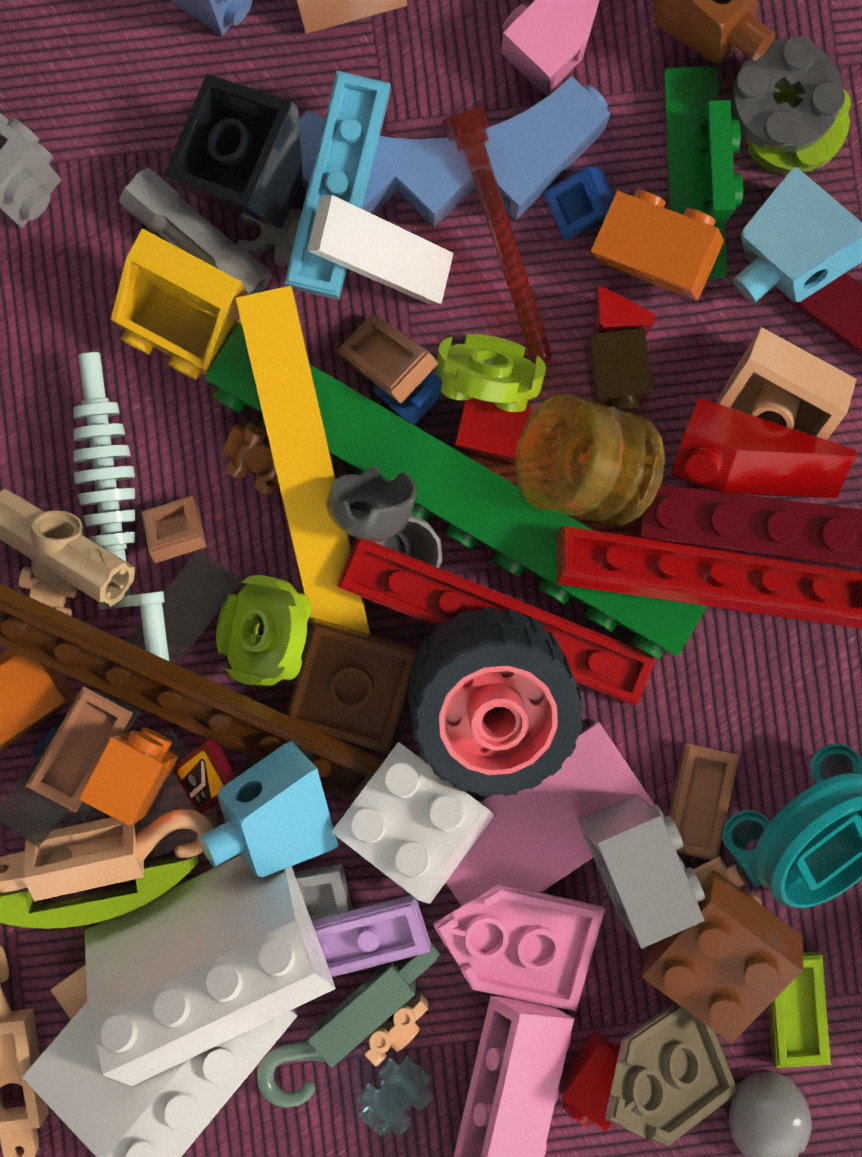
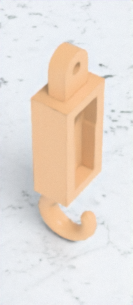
(95, 854)
(17, 1054)

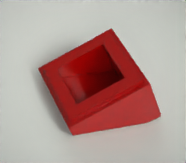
(618, 313)

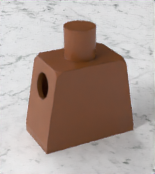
(715, 26)

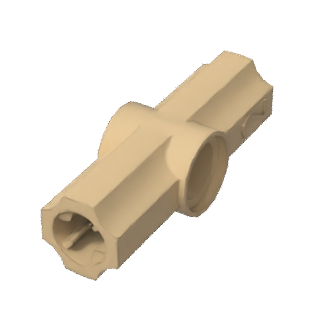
(61, 551)

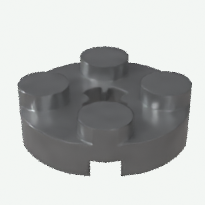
(798, 66)

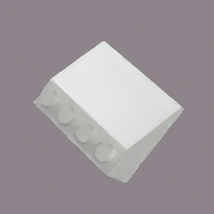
(199, 968)
(157, 1114)

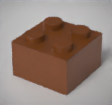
(728, 963)

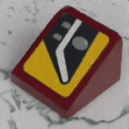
(204, 774)

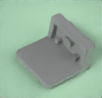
(24, 173)

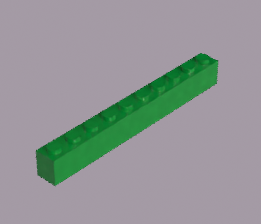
(462, 495)

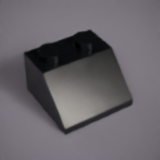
(240, 151)

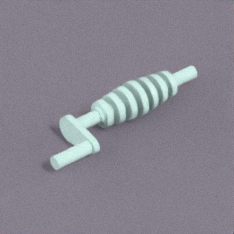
(103, 475)

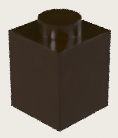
(619, 368)

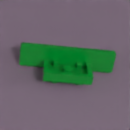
(701, 149)

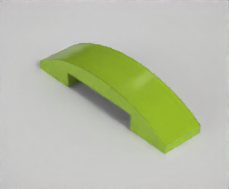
(160, 875)

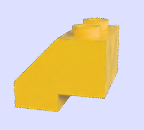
(175, 304)

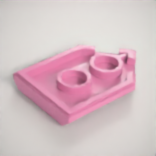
(524, 944)

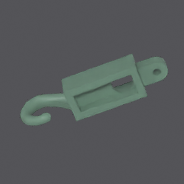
(345, 1025)

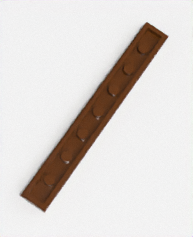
(175, 692)

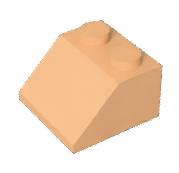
(788, 387)

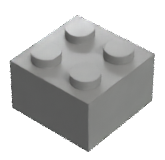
(642, 869)

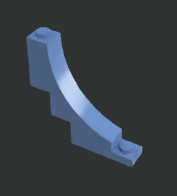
(523, 151)

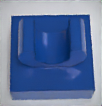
(419, 401)

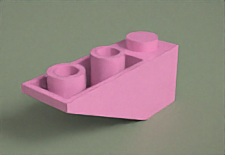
(548, 39)

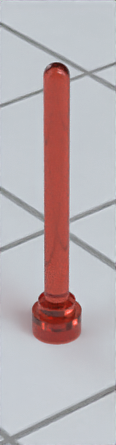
(469, 134)

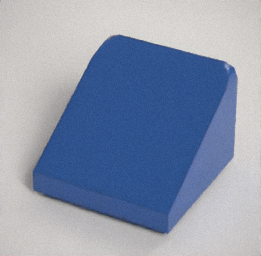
(580, 202)

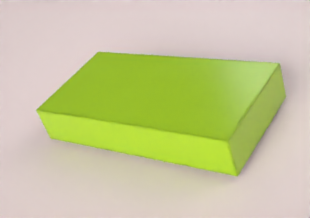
(800, 1019)

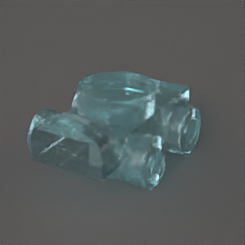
(400, 1087)

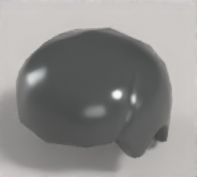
(371, 504)

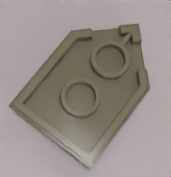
(668, 1077)

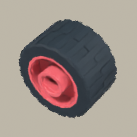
(493, 702)

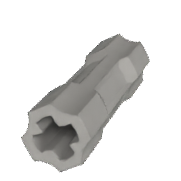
(168, 215)

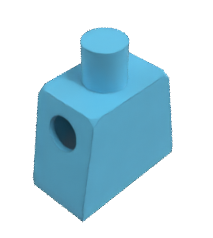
(798, 241)
(272, 815)

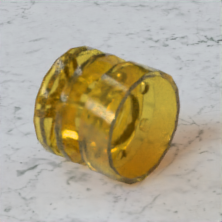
(589, 460)

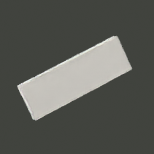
(379, 250)

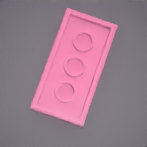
(537, 831)

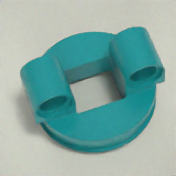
(813, 842)

